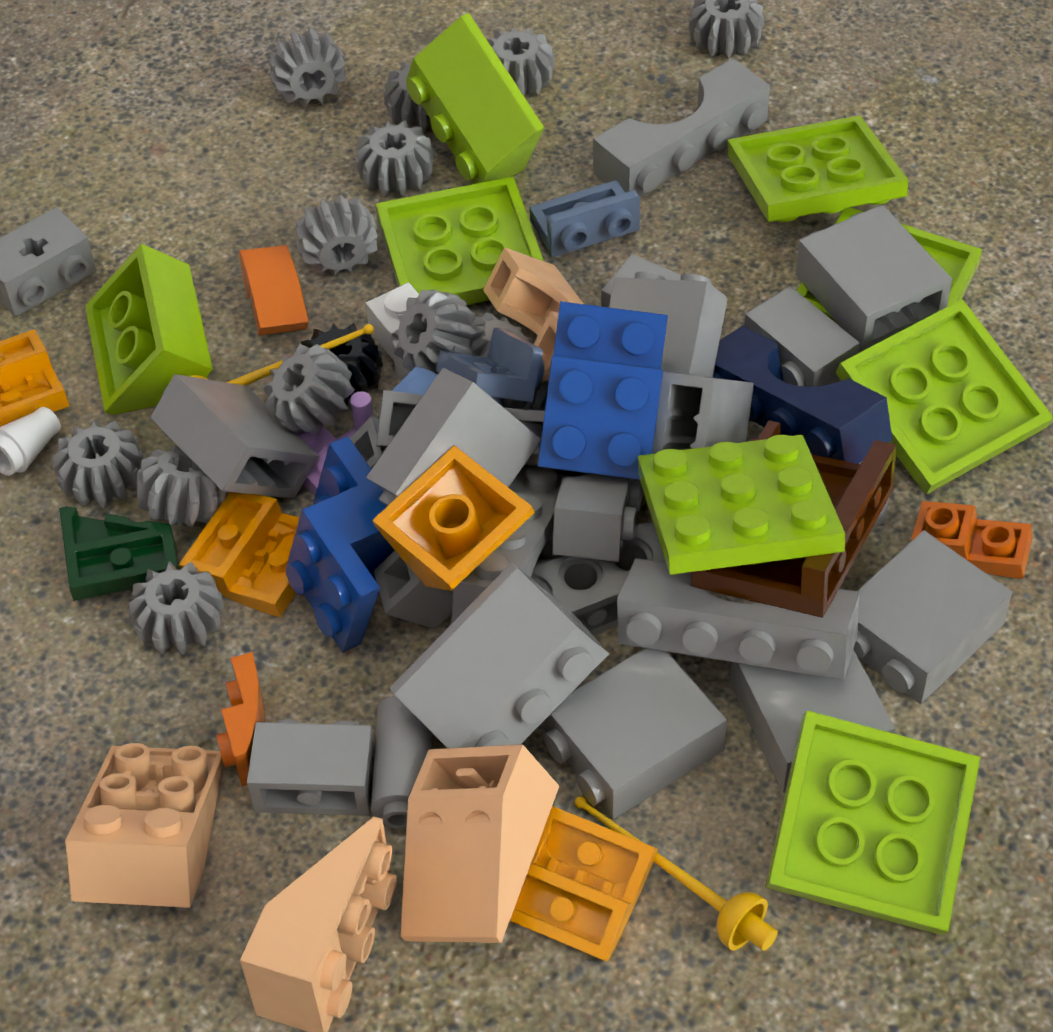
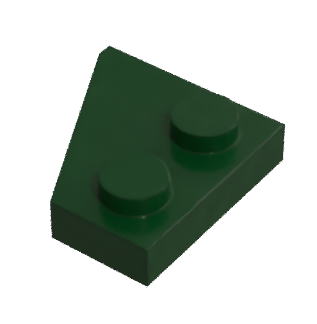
(113, 552)

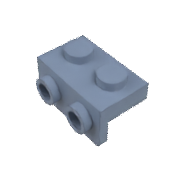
(586, 217)
(508, 372)

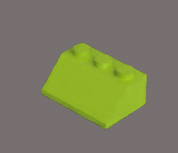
(474, 103)
(146, 330)

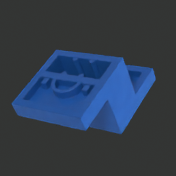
(603, 390)
(340, 547)

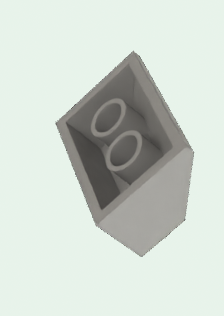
(500, 666)

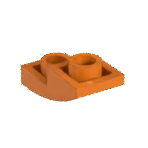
(273, 290)
(990, 545)
(241, 718)

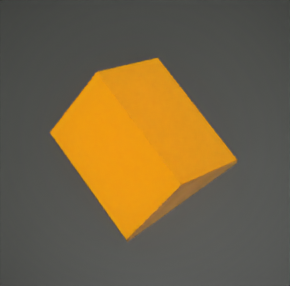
(451, 520)

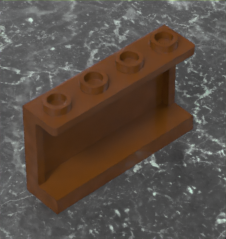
(813, 581)

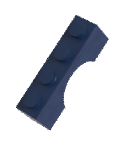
(833, 418)

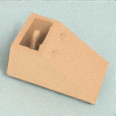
(145, 827)
(471, 841)
(318, 932)

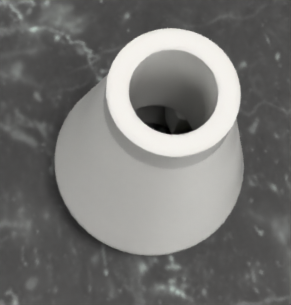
(25, 439)

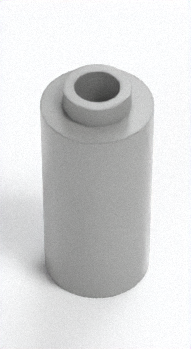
(398, 757)

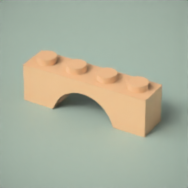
(530, 295)

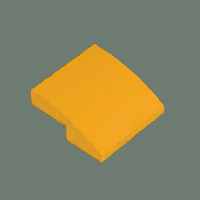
(27, 378)
(248, 552)
(583, 883)

